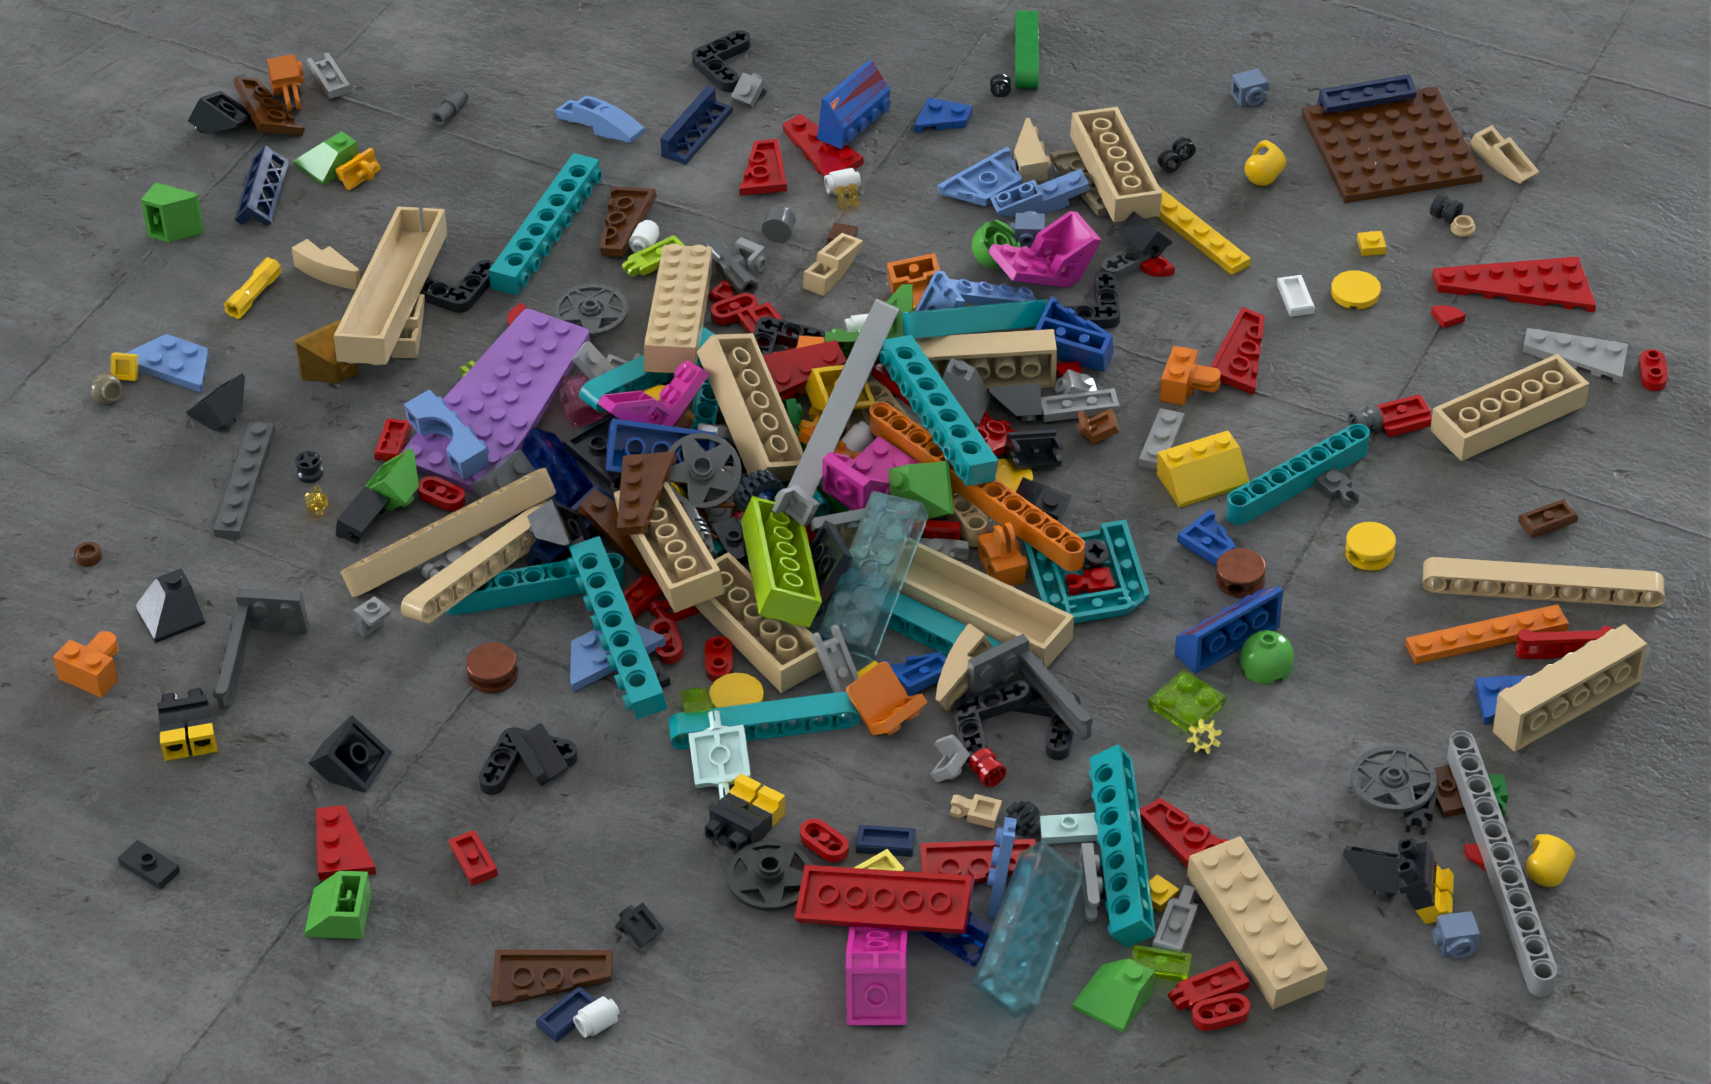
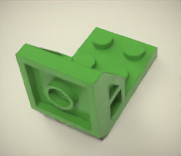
(901, 299)

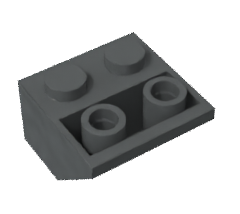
(504, 472)

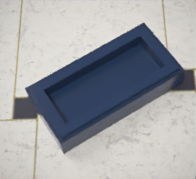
(879, 838)
(559, 1019)

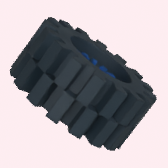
(760, 483)

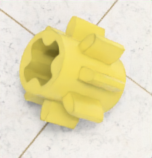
(1212, 735)

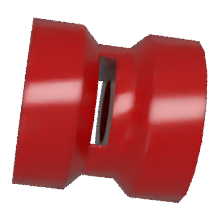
(987, 767)

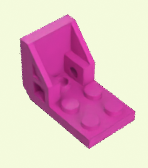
(1056, 255)
(674, 398)
(855, 479)
(876, 976)

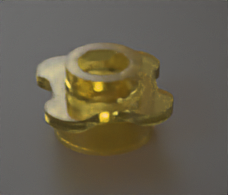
(853, 200)
(316, 501)

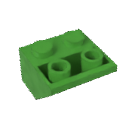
(171, 213)
(340, 906)

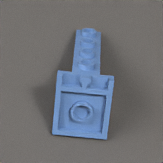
(953, 293)

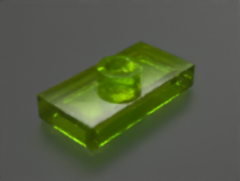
(695, 700)
(1165, 963)

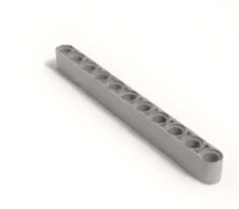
(844, 396)
(1502, 864)

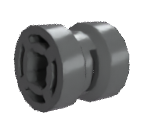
(1369, 416)

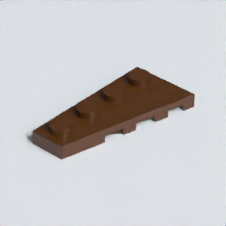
(264, 110)
(625, 211)
(641, 488)
(603, 516)
(540, 973)

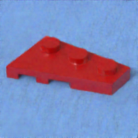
(765, 169)
(339, 844)

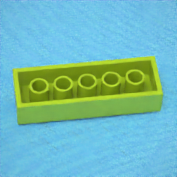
(780, 564)

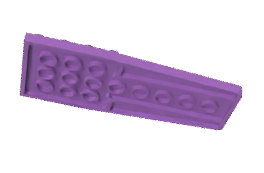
(505, 392)

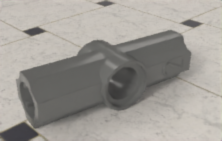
(732, 268)

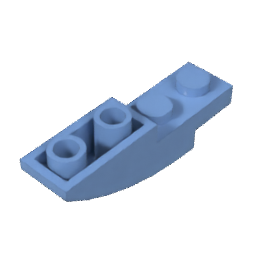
(603, 116)
(1040, 198)

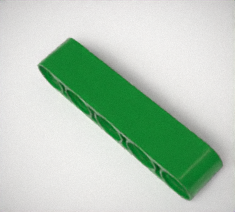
(1026, 49)

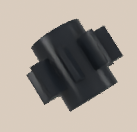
(1026, 815)

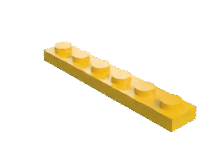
(1202, 235)

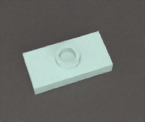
(1068, 828)

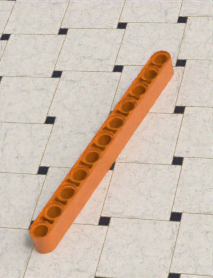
(991, 497)

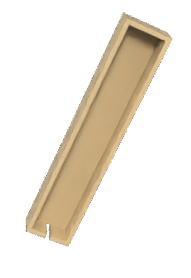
(390, 286)
(983, 602)

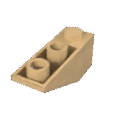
(1030, 155)

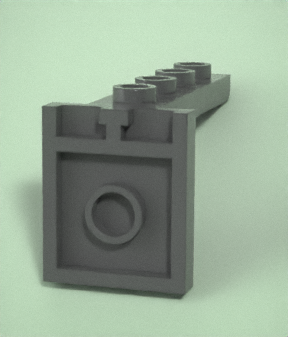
(258, 611)
(1016, 662)

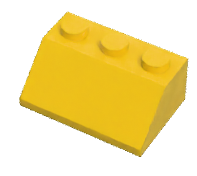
(1202, 468)

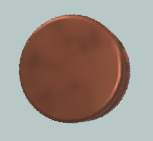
(1240, 572)
(491, 667)

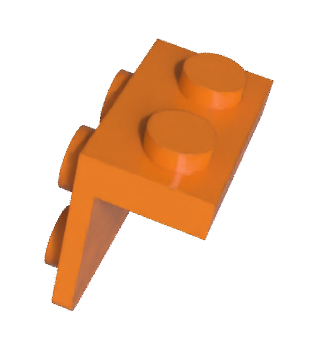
(883, 700)

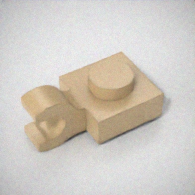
(980, 810)

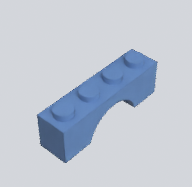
(431, 416)

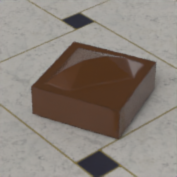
(839, 228)

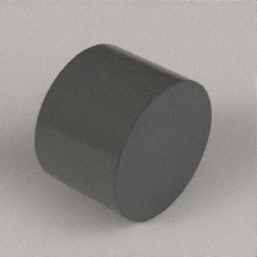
(778, 224)

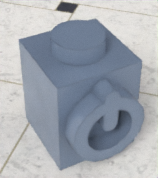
(1249, 87)
(1027, 227)
(1456, 934)

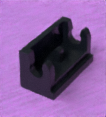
(1143, 235)
(1033, 449)
(360, 514)

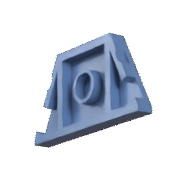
(983, 179)
(174, 361)
(590, 661)
(1000, 860)

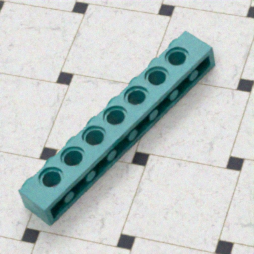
(545, 224)
(939, 410)
(617, 628)
(1121, 847)

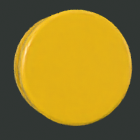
(1370, 546)

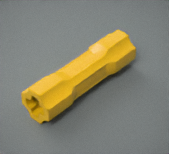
(243, 298)

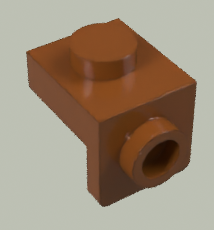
(1098, 427)

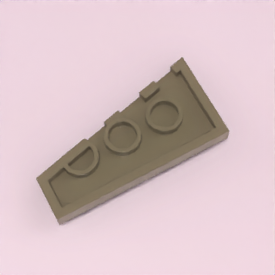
(1069, 161)

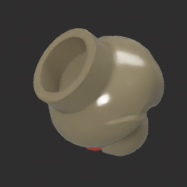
(106, 389)

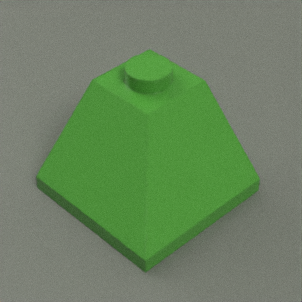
(327, 156)
(396, 480)
(924, 483)
(1116, 993)

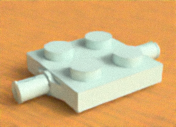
(719, 755)

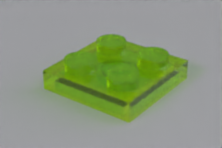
(1186, 700)

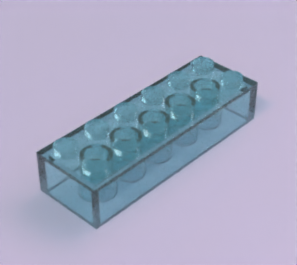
(877, 572)
(1028, 929)

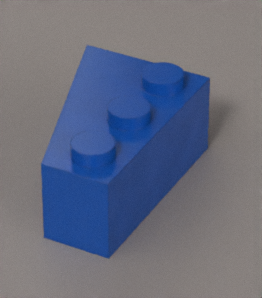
(1077, 338)

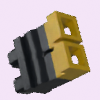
(184, 716)
(745, 813)
(1423, 880)

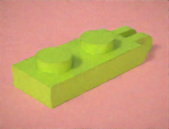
(648, 259)

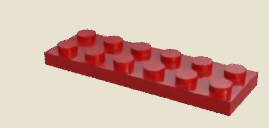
(885, 899)

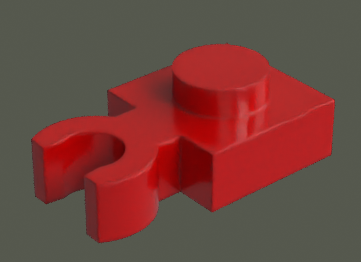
(1091, 581)

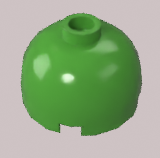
(988, 234)
(1267, 657)

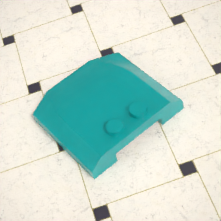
(1123, 565)

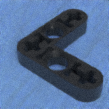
(708, 58)
(459, 297)
(1102, 308)
(767, 332)
(974, 716)
(1054, 732)
(506, 749)

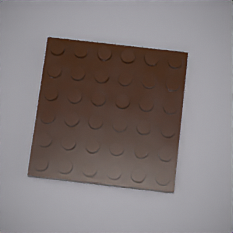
(1393, 147)

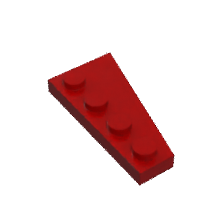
(823, 155)
(1241, 351)
(793, 367)
(1176, 830)
(967, 857)

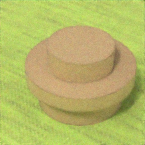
(1463, 226)

